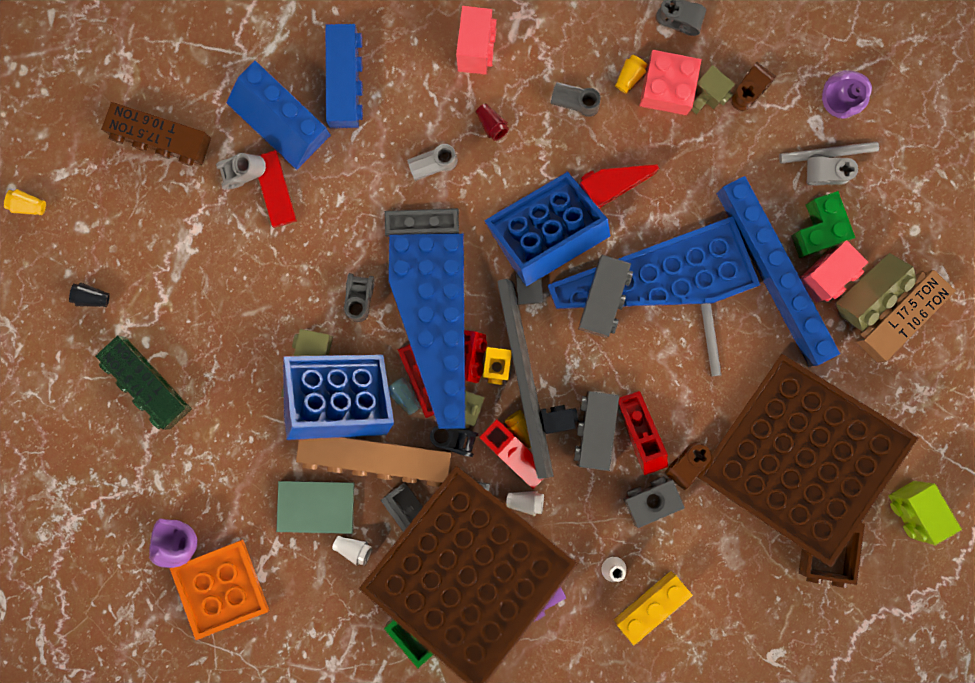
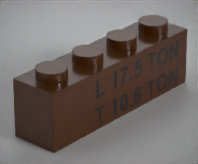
(156, 134)

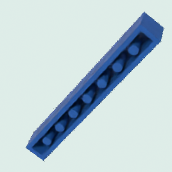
(778, 273)

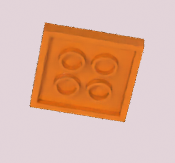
(219, 589)

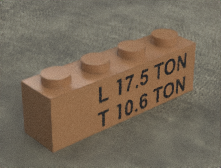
(906, 316)

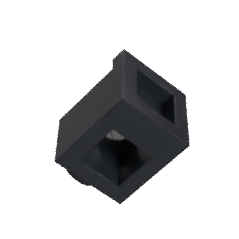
(559, 419)

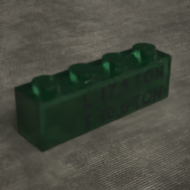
(143, 383)

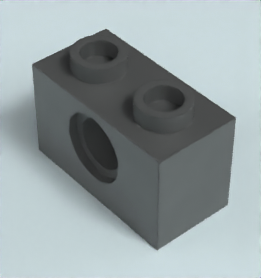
(668, 502)

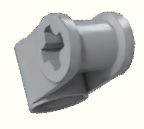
(240, 169)
(827, 170)

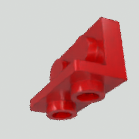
(474, 349)

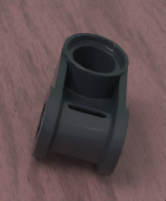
(456, 440)

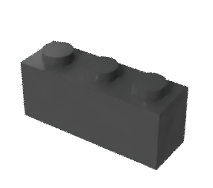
(605, 297)
(596, 430)

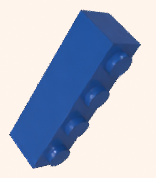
(342, 76)

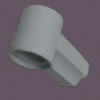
(429, 162)

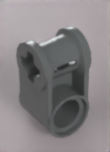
(683, 16)
(358, 291)

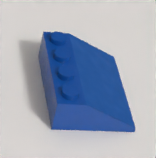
(548, 228)
(336, 396)

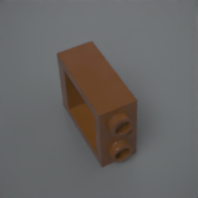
(851, 564)

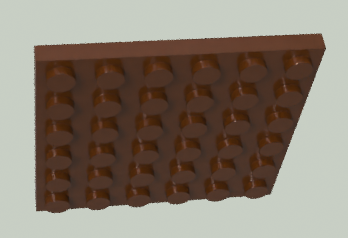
(807, 459)
(468, 578)

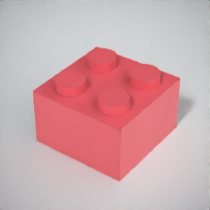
(476, 40)
(670, 82)
(832, 271)

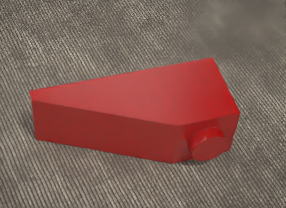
(613, 182)
(643, 433)

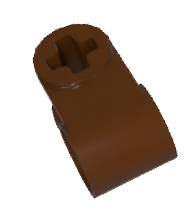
(753, 85)
(685, 469)

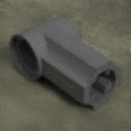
(573, 97)

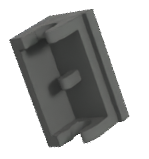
(402, 505)

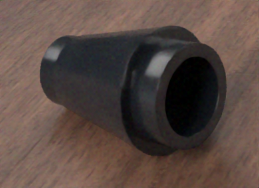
(88, 296)

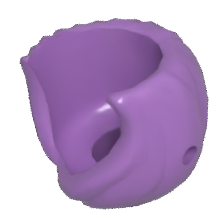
(842, 93)
(172, 543)

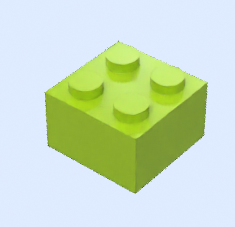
(924, 512)

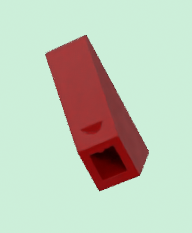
(511, 452)

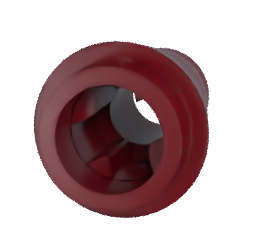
(492, 123)

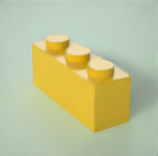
(652, 607)

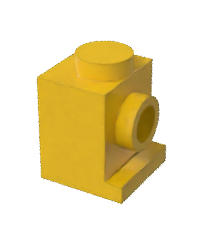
(501, 356)

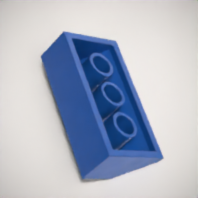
(276, 115)

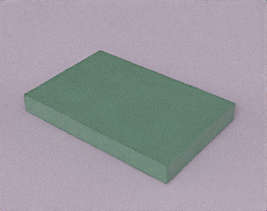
(315, 507)

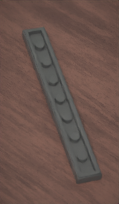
(525, 379)

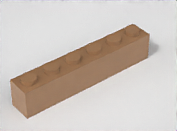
(375, 457)

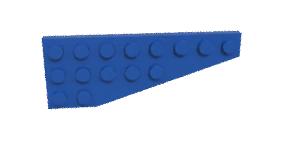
(680, 271)
(429, 294)

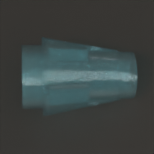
(404, 396)

